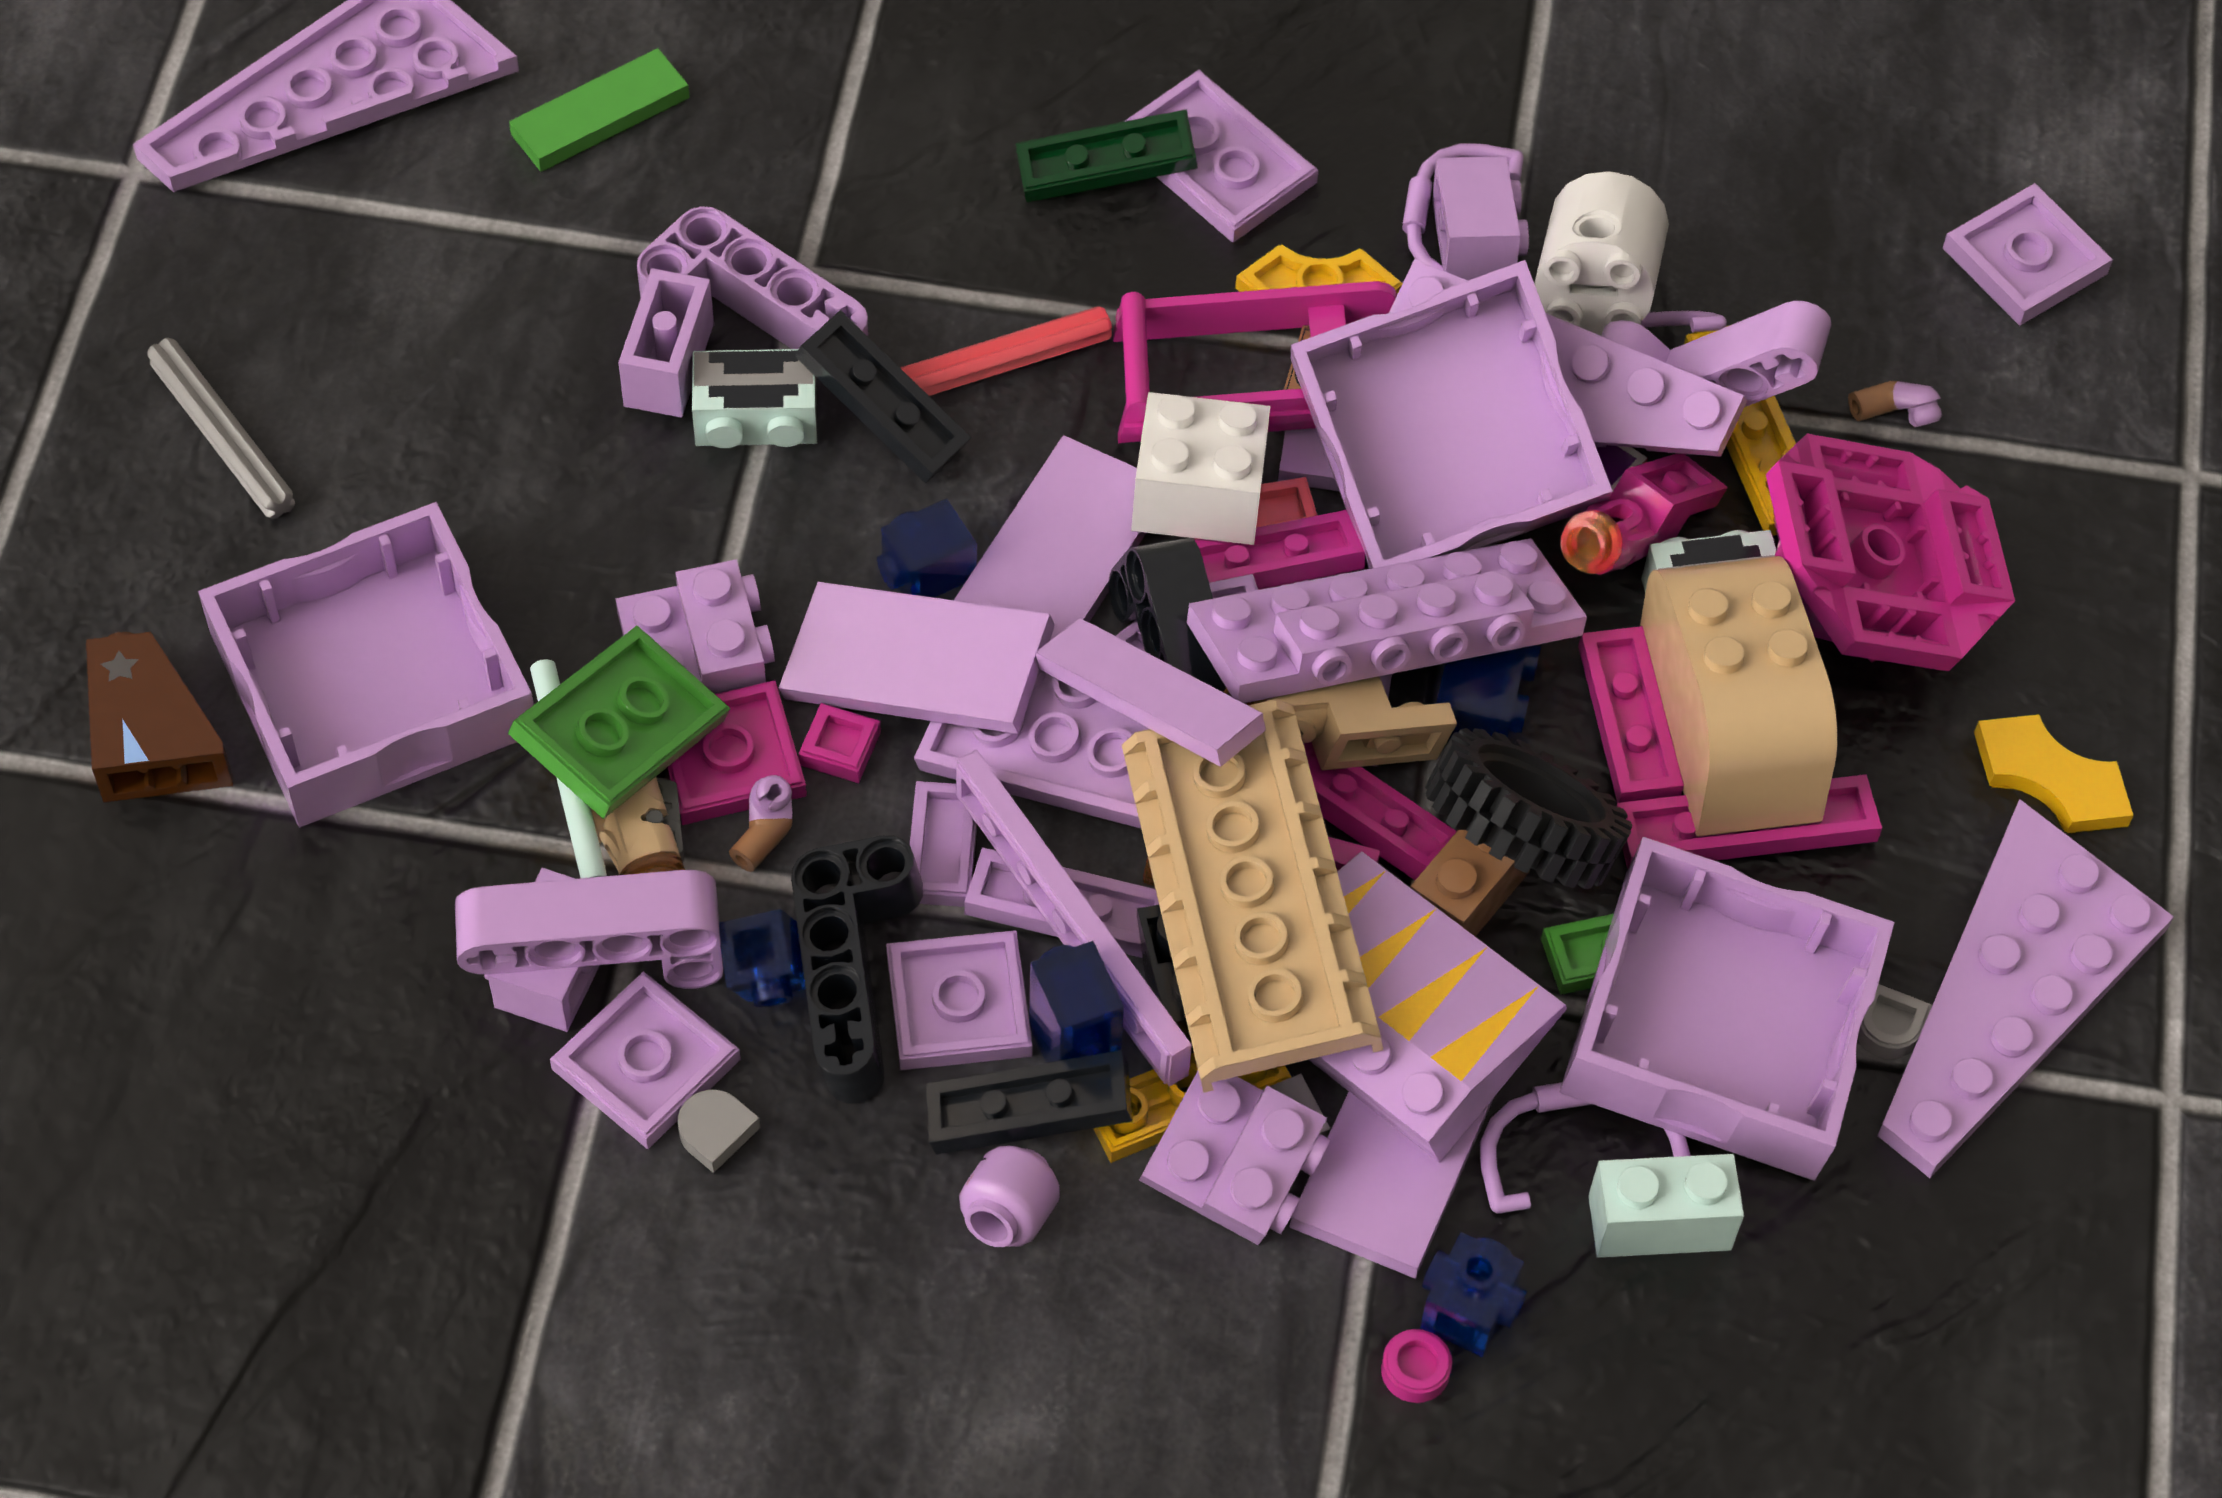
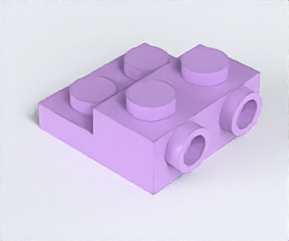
(706, 625)
(1237, 1155)

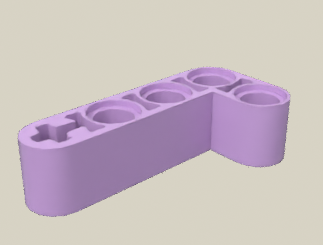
(749, 276)
(1750, 357)
(594, 923)

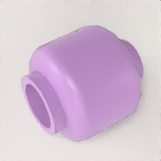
(1009, 1196)

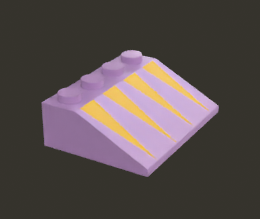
(1445, 1008)

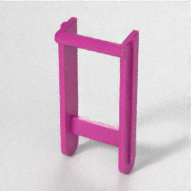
(1236, 312)

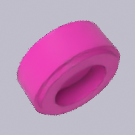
(1416, 1365)

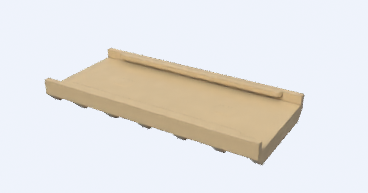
(1251, 901)

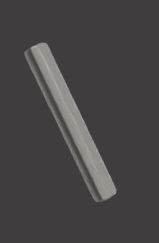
(221, 428)

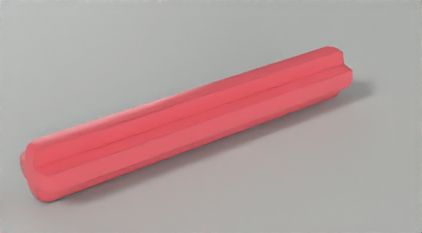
(1011, 351)

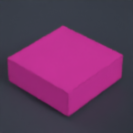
(839, 743)

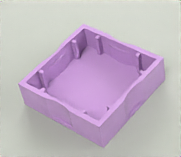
(1450, 421)
(367, 663)
(1728, 1009)

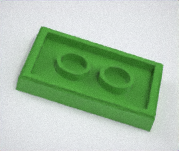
(619, 721)

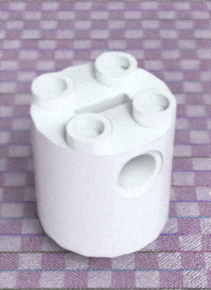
(1602, 251)

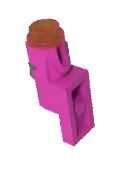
(1642, 510)

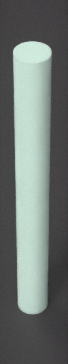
(577, 812)

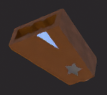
(147, 724)

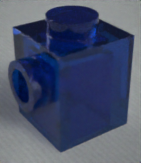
(927, 551)
(762, 957)

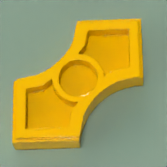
(1288, 269)
(2078, 790)

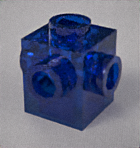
(1472, 1292)

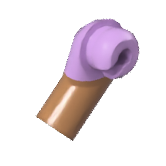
(1893, 396)
(768, 822)

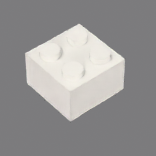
(1200, 468)

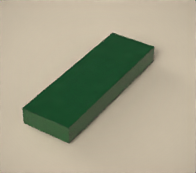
(1106, 155)

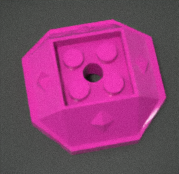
(1888, 552)

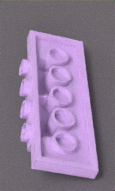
(1384, 620)

